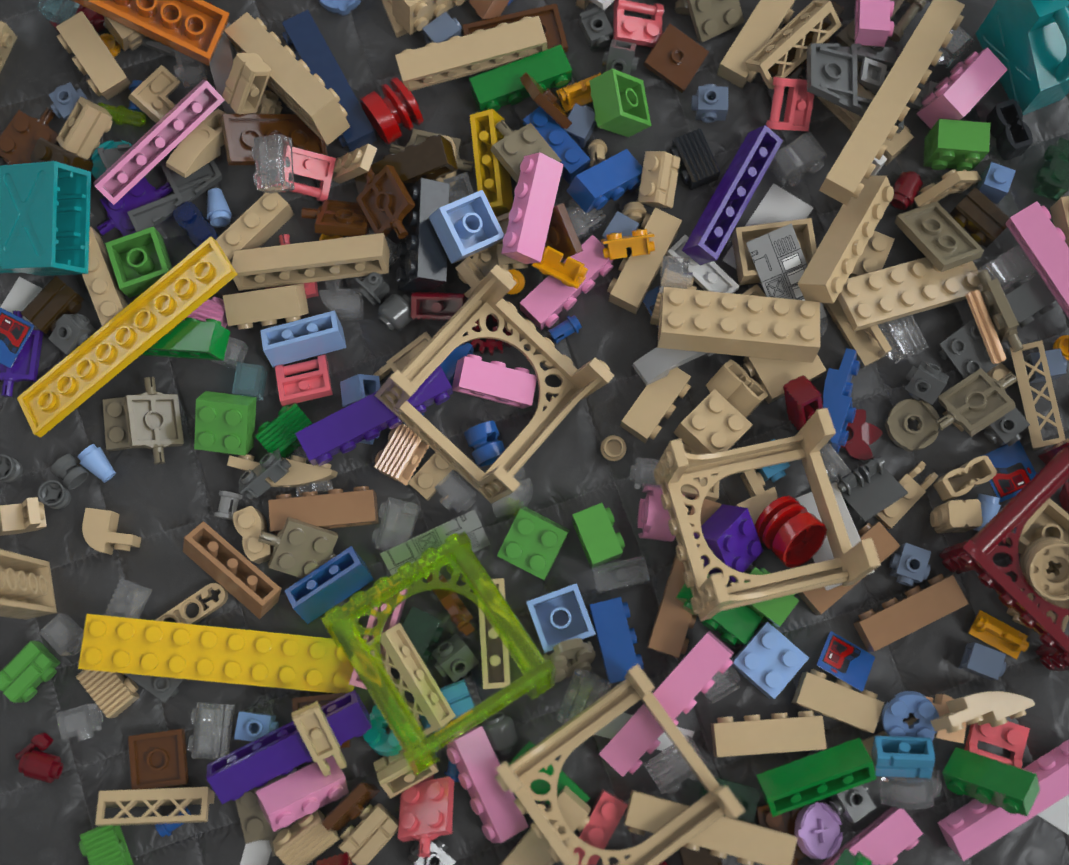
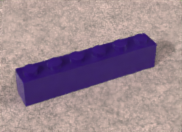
(732, 195)
(365, 420)
(282, 750)

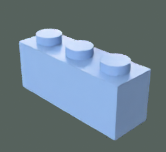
(303, 338)

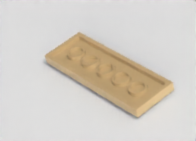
(904, 291)

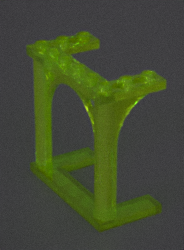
(458, 558)

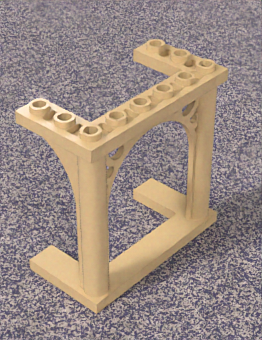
(575, 384)
(711, 595)
(563, 741)

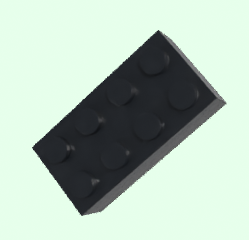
(421, 252)

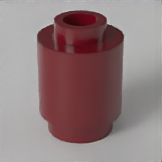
(906, 189)
(40, 766)

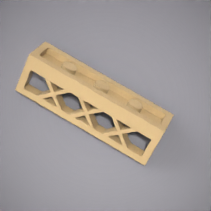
(793, 34)
(868, 342)
(1027, 399)
(414, 679)
(154, 799)

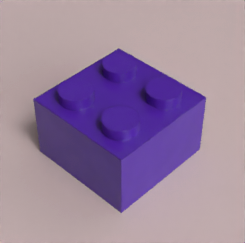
(731, 538)

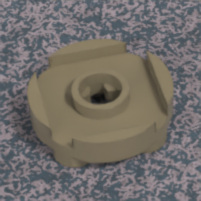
(910, 439)
(570, 656)

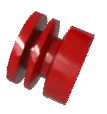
(394, 109)
(790, 531)

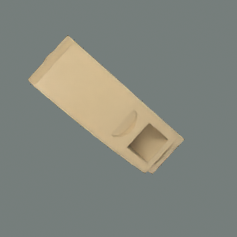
(199, 146)
(299, 472)
(982, 709)

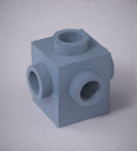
(65, 99)
(710, 103)
(910, 564)

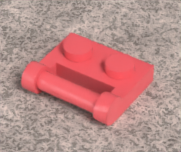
(635, 29)
(798, 105)
(315, 167)
(306, 385)
(1005, 736)

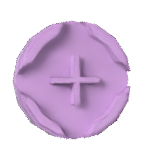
(818, 831)

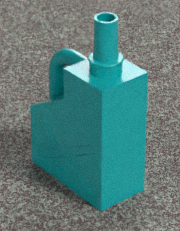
(1033, 46)
(44, 219)

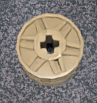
(1035, 567)

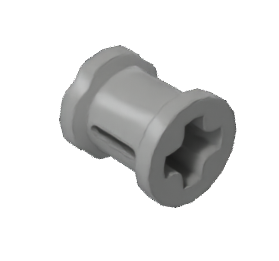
(227, 505)

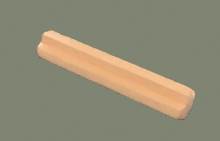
(985, 326)

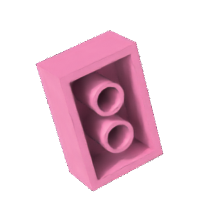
(963, 88)

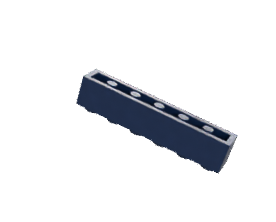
(312, 48)

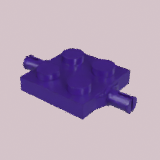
(137, 196)
(26, 364)

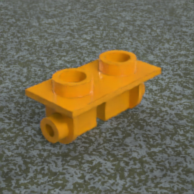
(576, 93)
(637, 241)
(570, 273)
(999, 635)

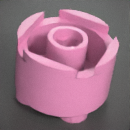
(653, 516)

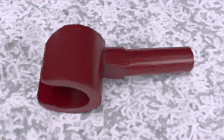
(41, 741)

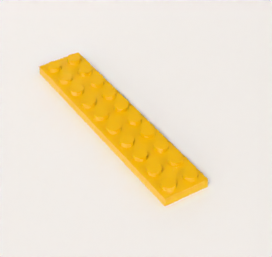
(126, 336)
(214, 654)

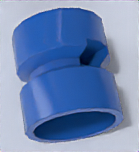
(485, 443)

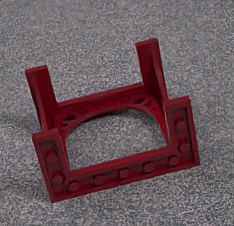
(979, 551)

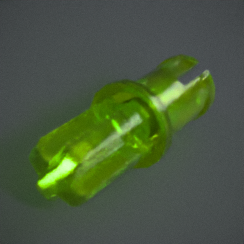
(123, 115)

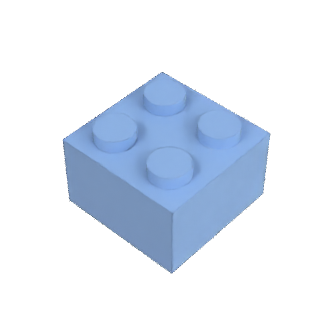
(466, 226)
(560, 617)
(769, 660)

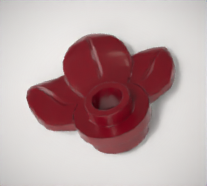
(861, 436)

